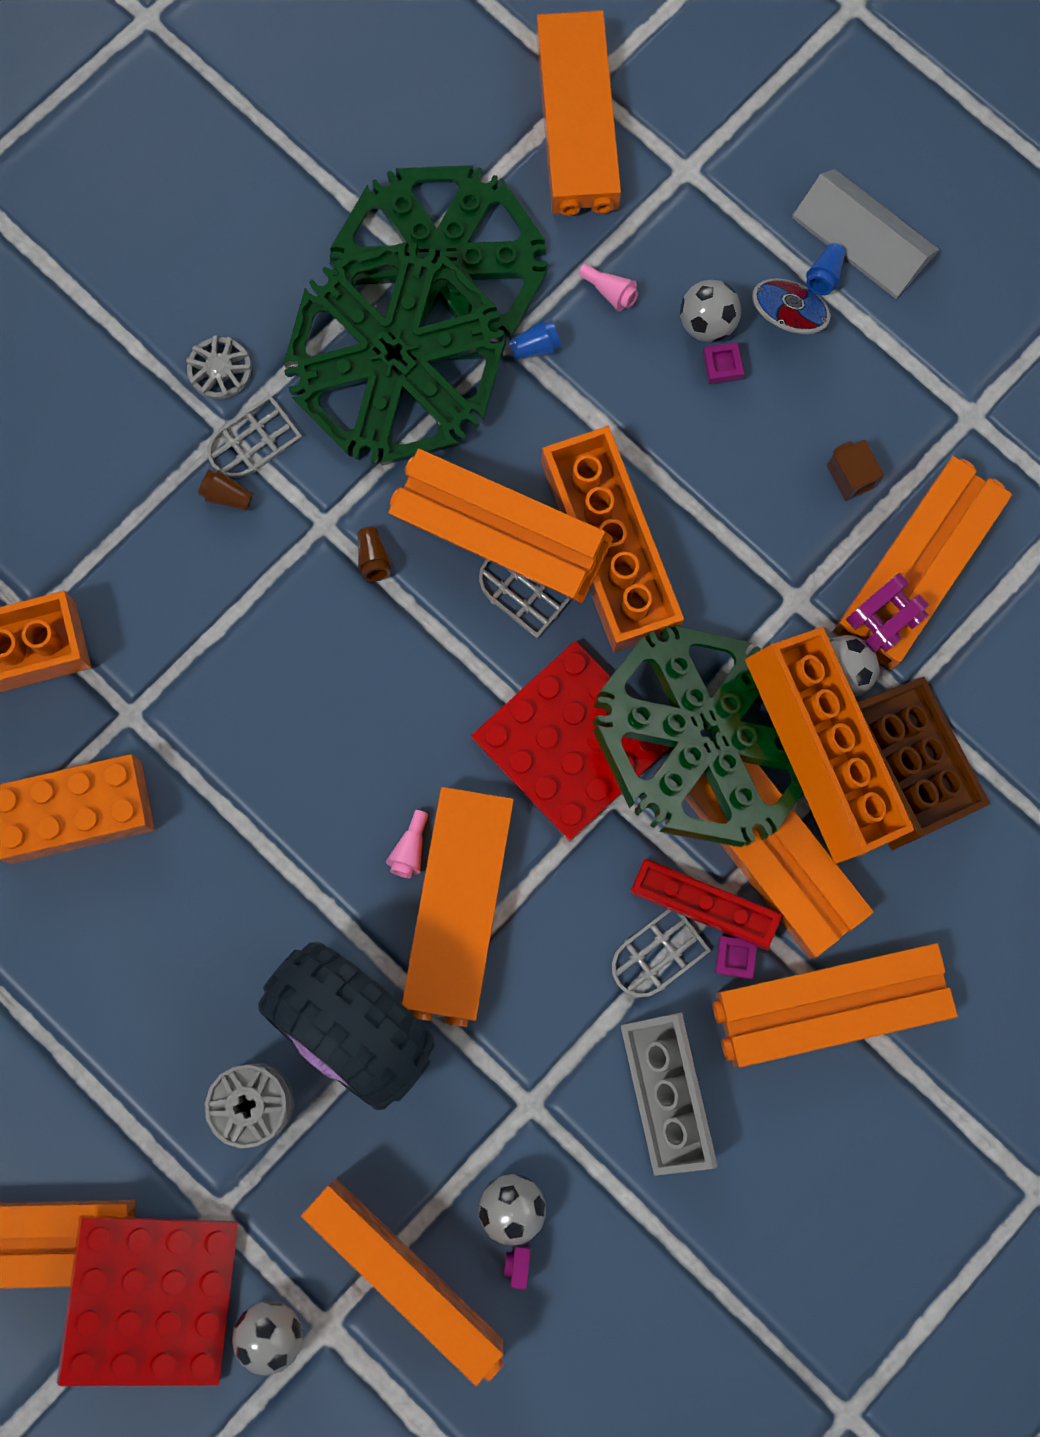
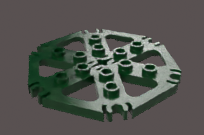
(452, 238)
(404, 322)
(692, 754)

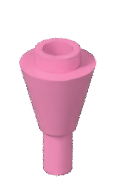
(617, 290)
(407, 854)

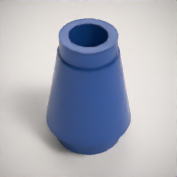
(826, 270)
(535, 341)

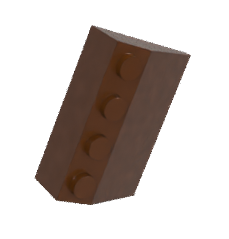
(922, 758)

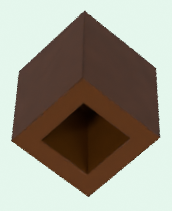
(854, 469)

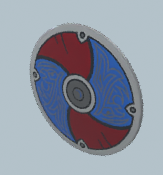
(791, 306)

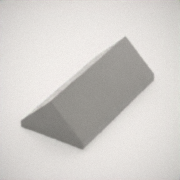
(869, 233)
(668, 1095)

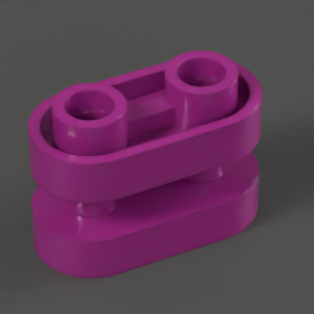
(886, 634)

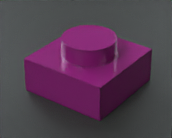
(723, 363)
(735, 958)
(517, 1265)

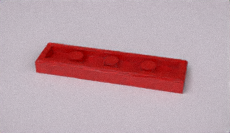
(706, 904)

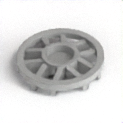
(218, 367)

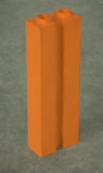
(578, 112)
(500, 525)
(932, 548)
(791, 871)
(457, 906)
(834, 1006)
(42, 1236)
(406, 1282)

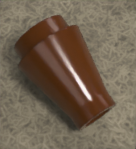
(224, 491)
(372, 556)

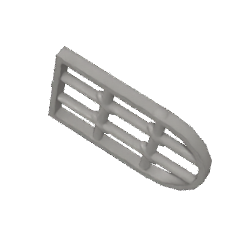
(233, 442)
(538, 592)
(673, 954)

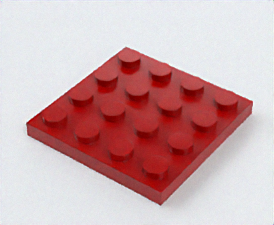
(549, 744)
(147, 1302)

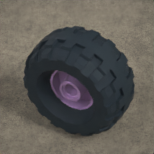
(347, 1025)

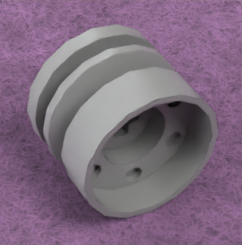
(267, 1120)

